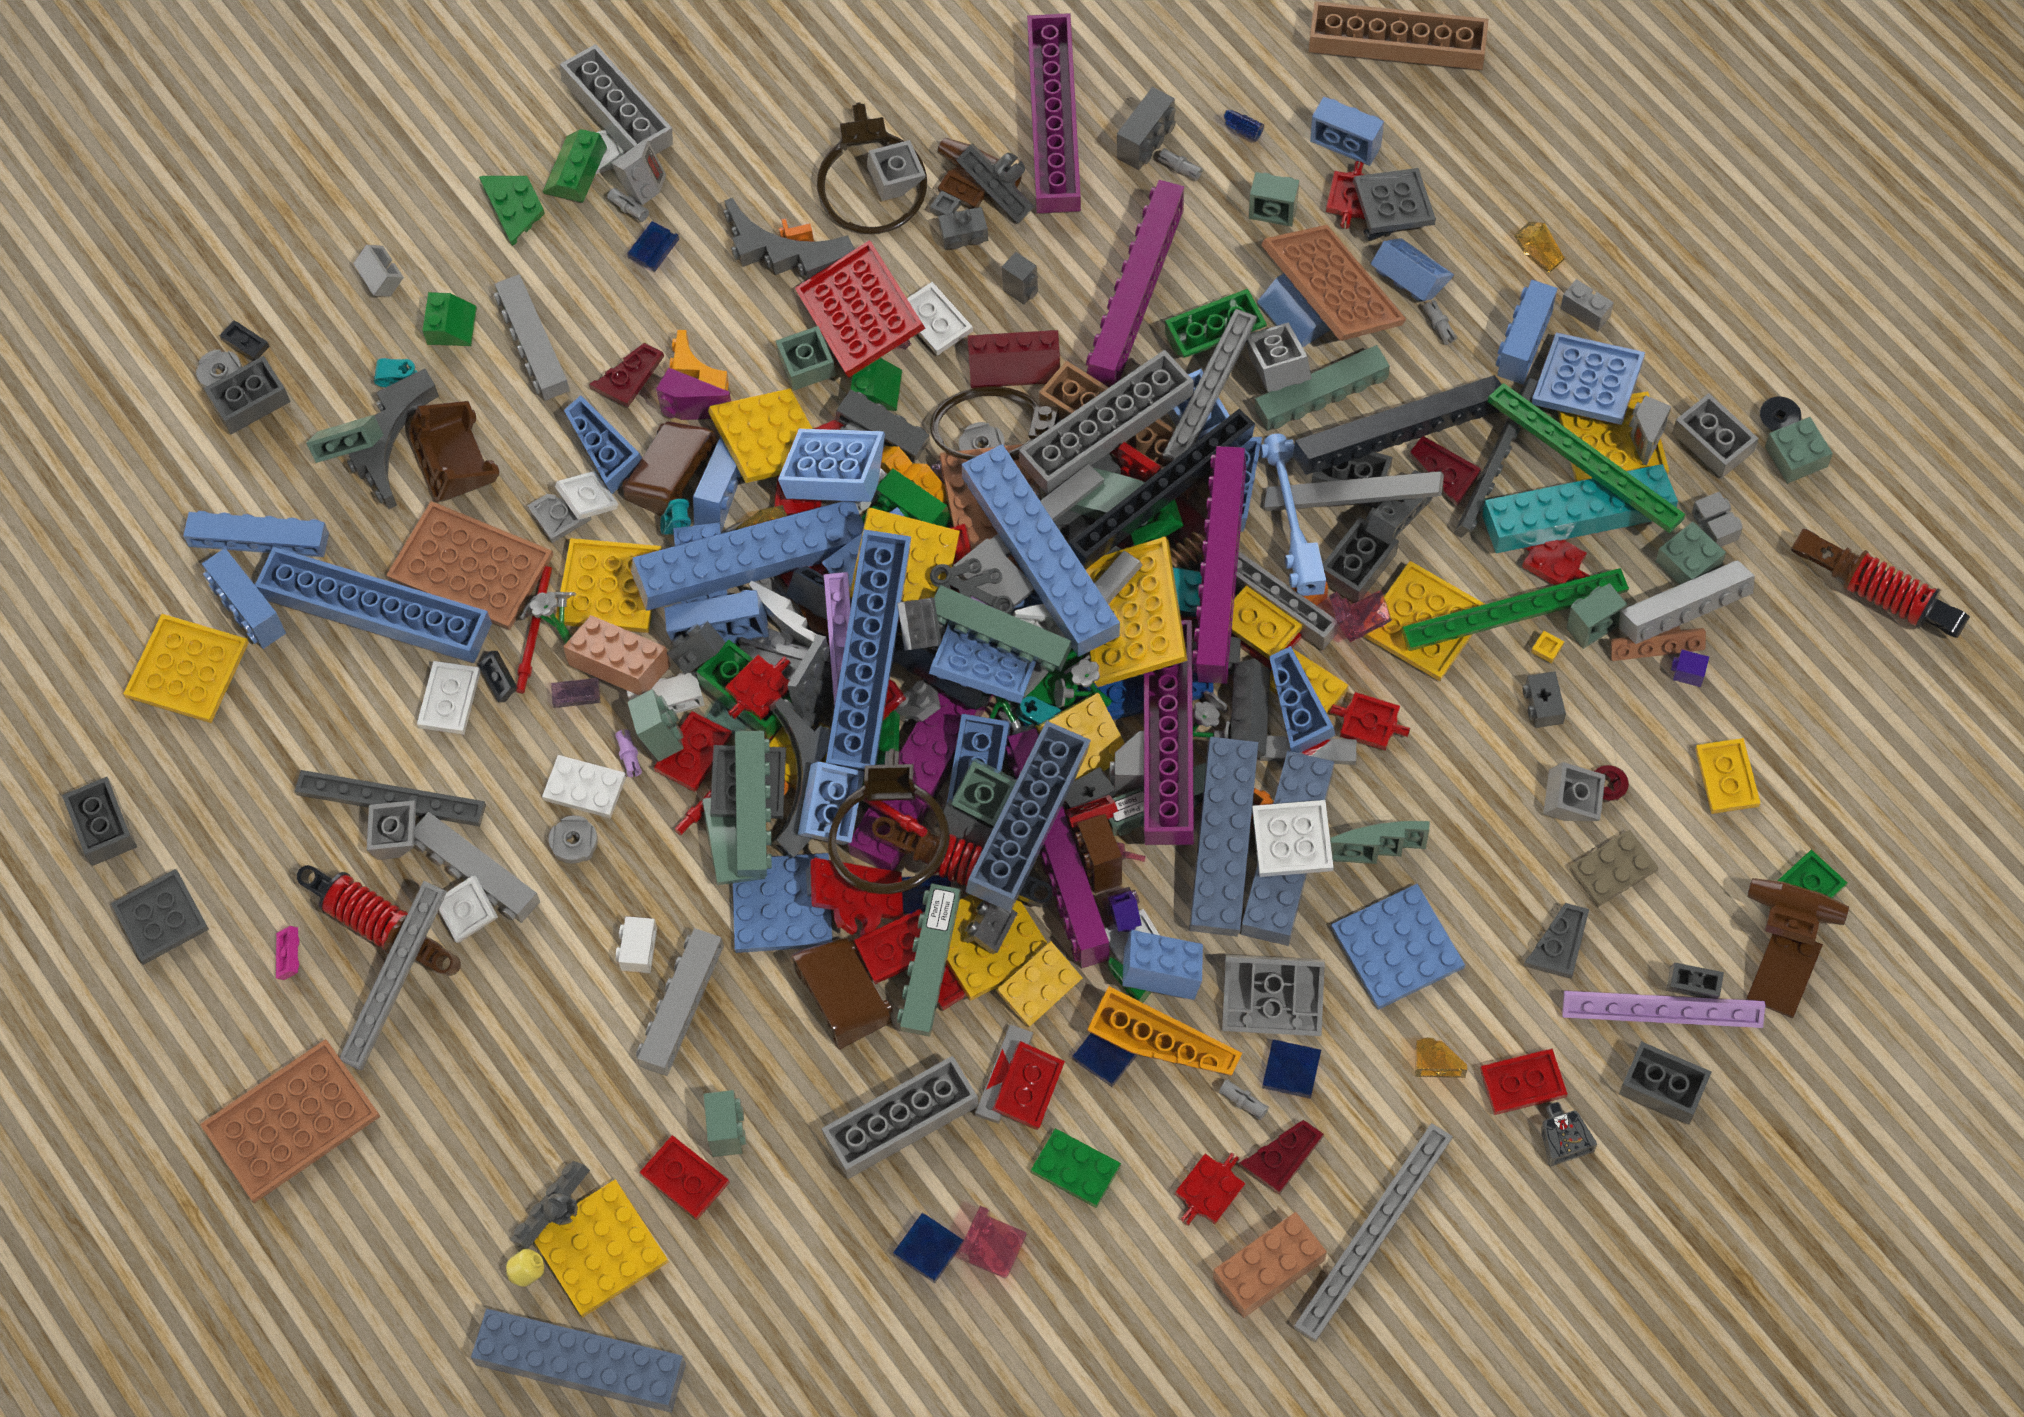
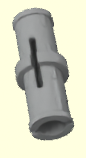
(1180, 164)
(628, 204)
(1440, 322)
(1243, 1099)

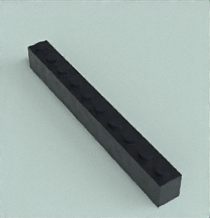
(1395, 426)
(1159, 490)
(808, 590)

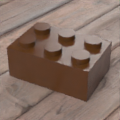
(1099, 853)

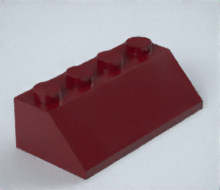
(1013, 358)

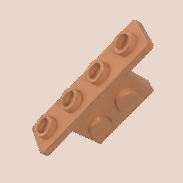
(1662, 644)

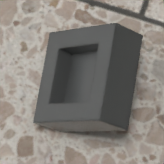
(945, 204)

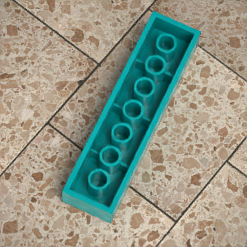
(1567, 511)

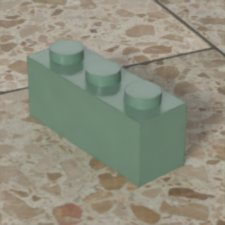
(344, 438)

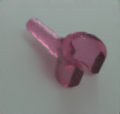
(1125, 854)

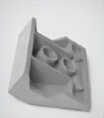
(1273, 995)

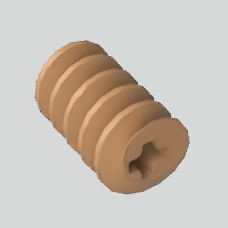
(1188, 552)

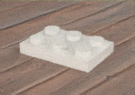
(940, 318)
(448, 697)
(584, 786)

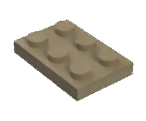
(1613, 868)

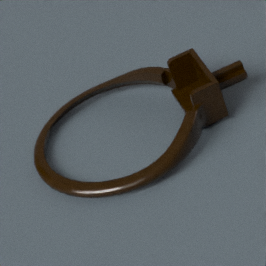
(855, 132)
(1043, 416)
(887, 784)

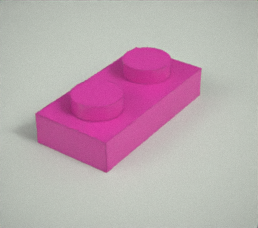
(287, 953)

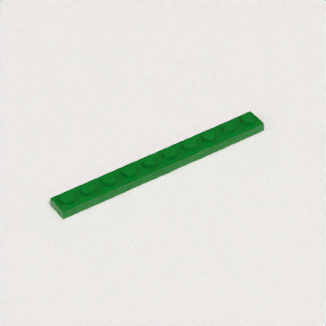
(1586, 458)
(1508, 610)

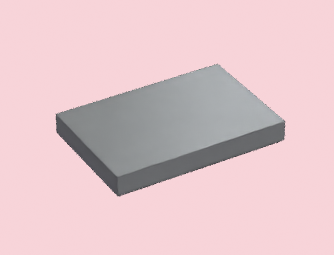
(1014, 582)

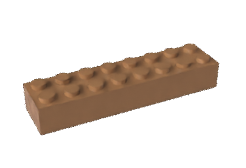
(1398, 35)
(1073, 388)

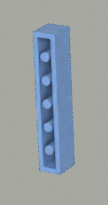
(255, 533)

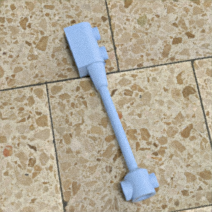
(1303, 557)

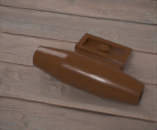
(958, 181)
(1796, 910)

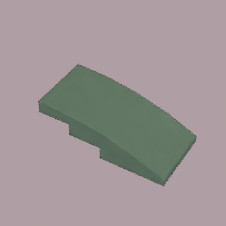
(1108, 495)
(1382, 839)
(723, 846)

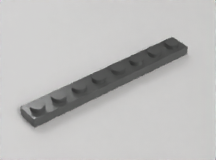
(1493, 467)
(369, 793)

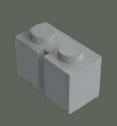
(372, 268)
(1585, 306)
(1716, 519)

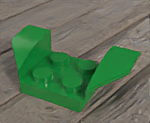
(1159, 525)

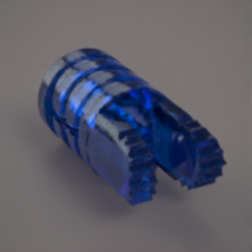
(1244, 125)

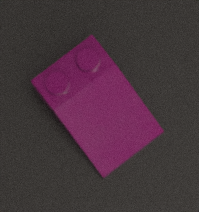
(688, 397)

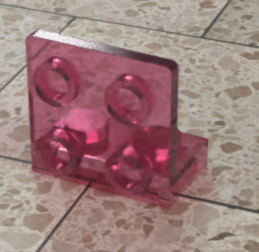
(1361, 616)
(991, 1244)

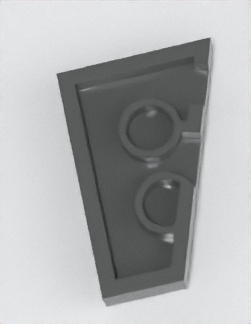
(1561, 943)

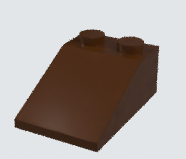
(1784, 974)

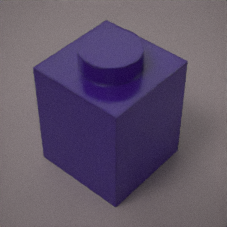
(1690, 668)
(1125, 911)

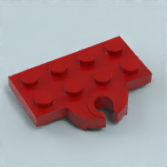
(848, 902)

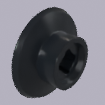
(1779, 406)

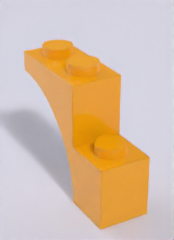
(688, 364)
(918, 473)

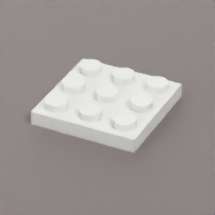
(1292, 838)

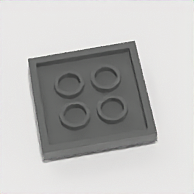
(1394, 200)
(812, 682)
(724, 781)
(159, 916)

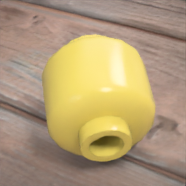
(525, 1267)

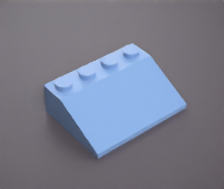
(833, 465)

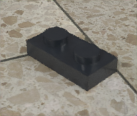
(244, 340)
(498, 676)

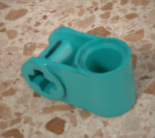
(392, 370)
(675, 516)
(1039, 711)

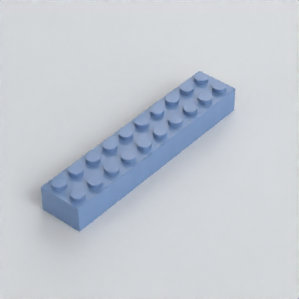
(1040, 550)
(744, 554)
(374, 604)
(868, 650)

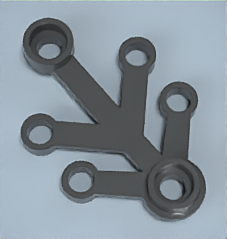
(969, 586)

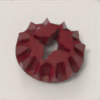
(1614, 774)

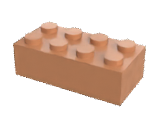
(617, 656)
(1269, 1264)

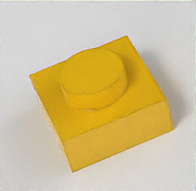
(1547, 647)

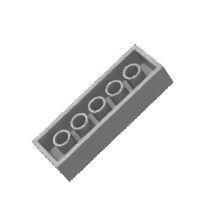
(614, 101)
(900, 1117)

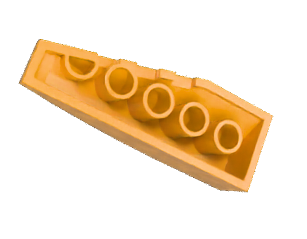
(1157, 1035)

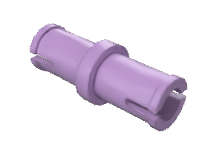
(628, 753)

